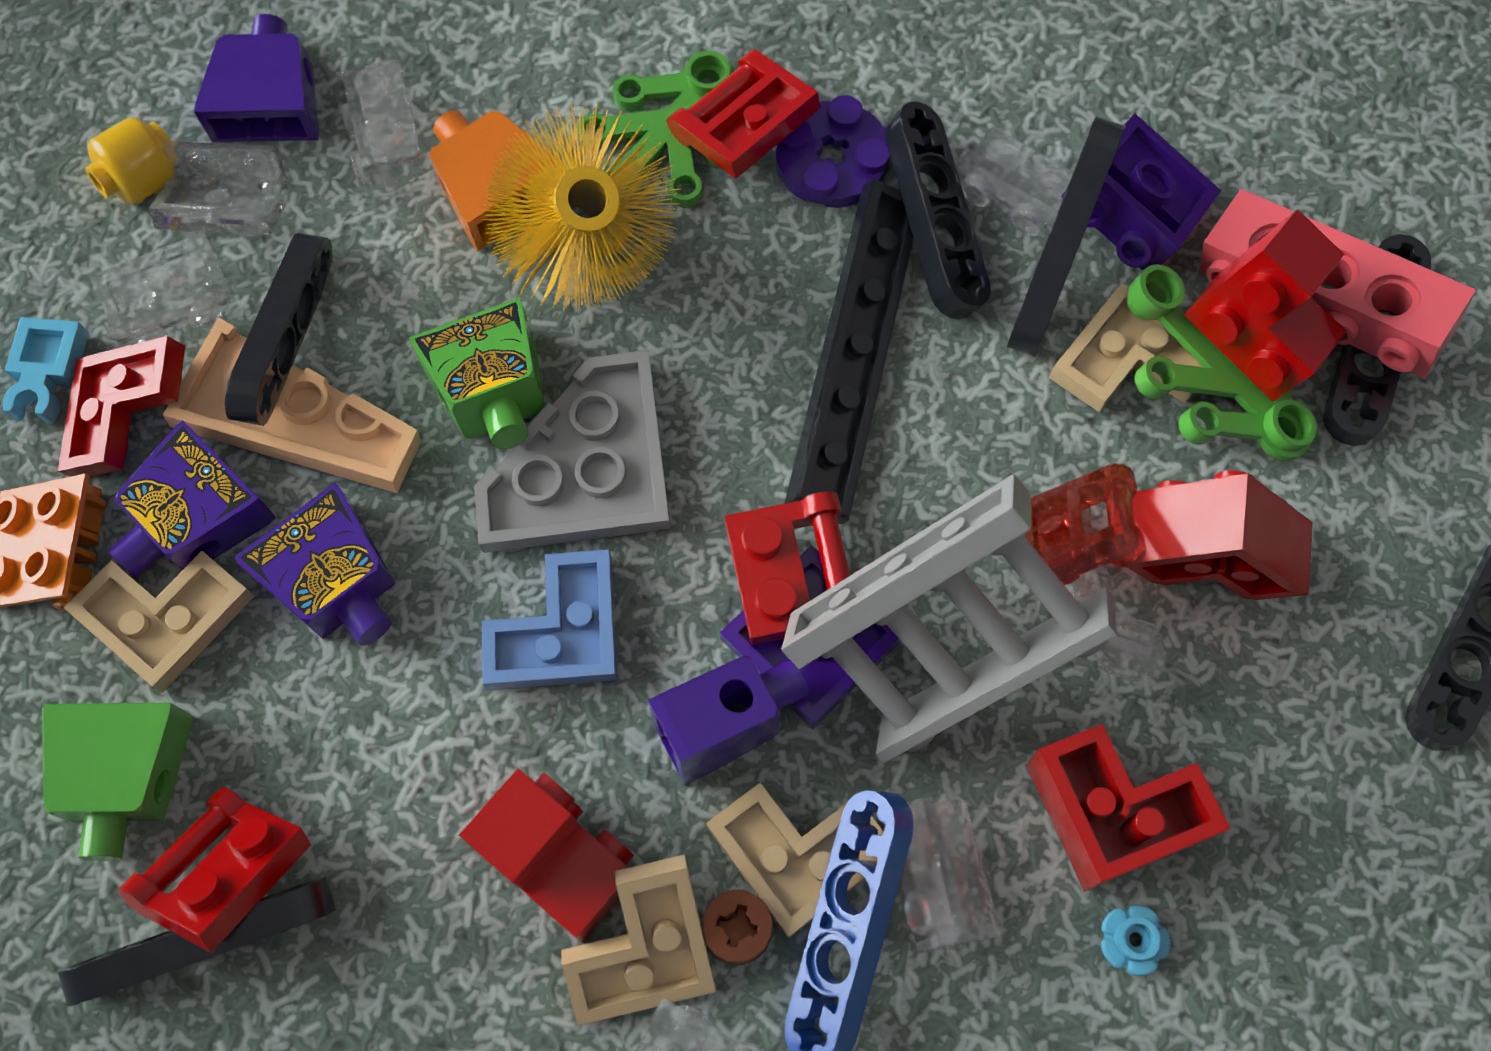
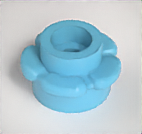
(1119, 951)

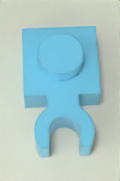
(39, 361)

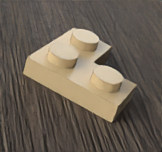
(1111, 349)
(161, 632)
(775, 859)
(656, 959)

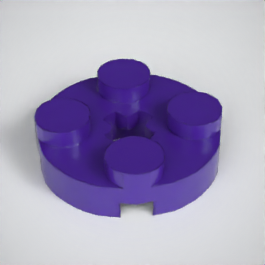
(824, 181)

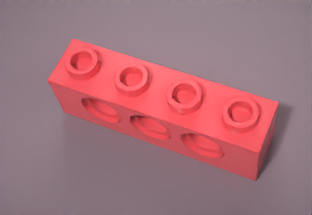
(1367, 280)

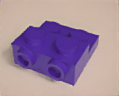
(1150, 198)

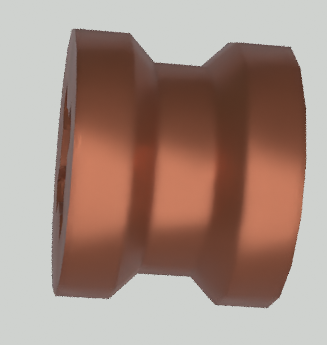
(745, 942)

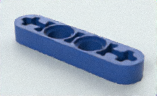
(838, 921)

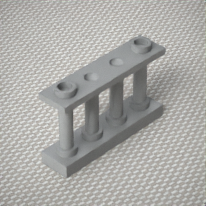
(938, 561)

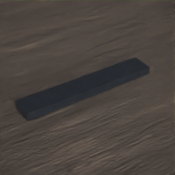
(854, 349)

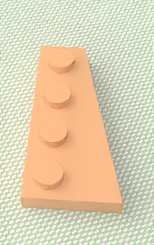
(309, 423)

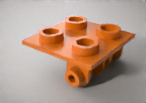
(41, 538)

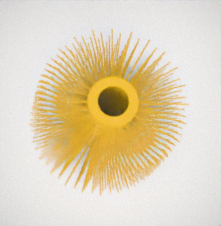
(589, 190)

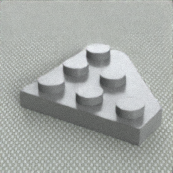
(584, 467)

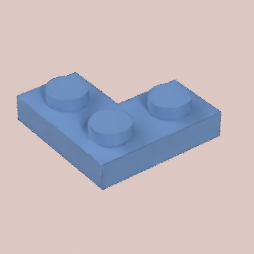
(569, 643)

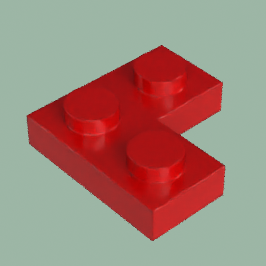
(106, 393)

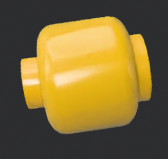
(129, 161)

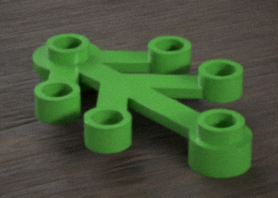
(688, 90)
(1157, 296)

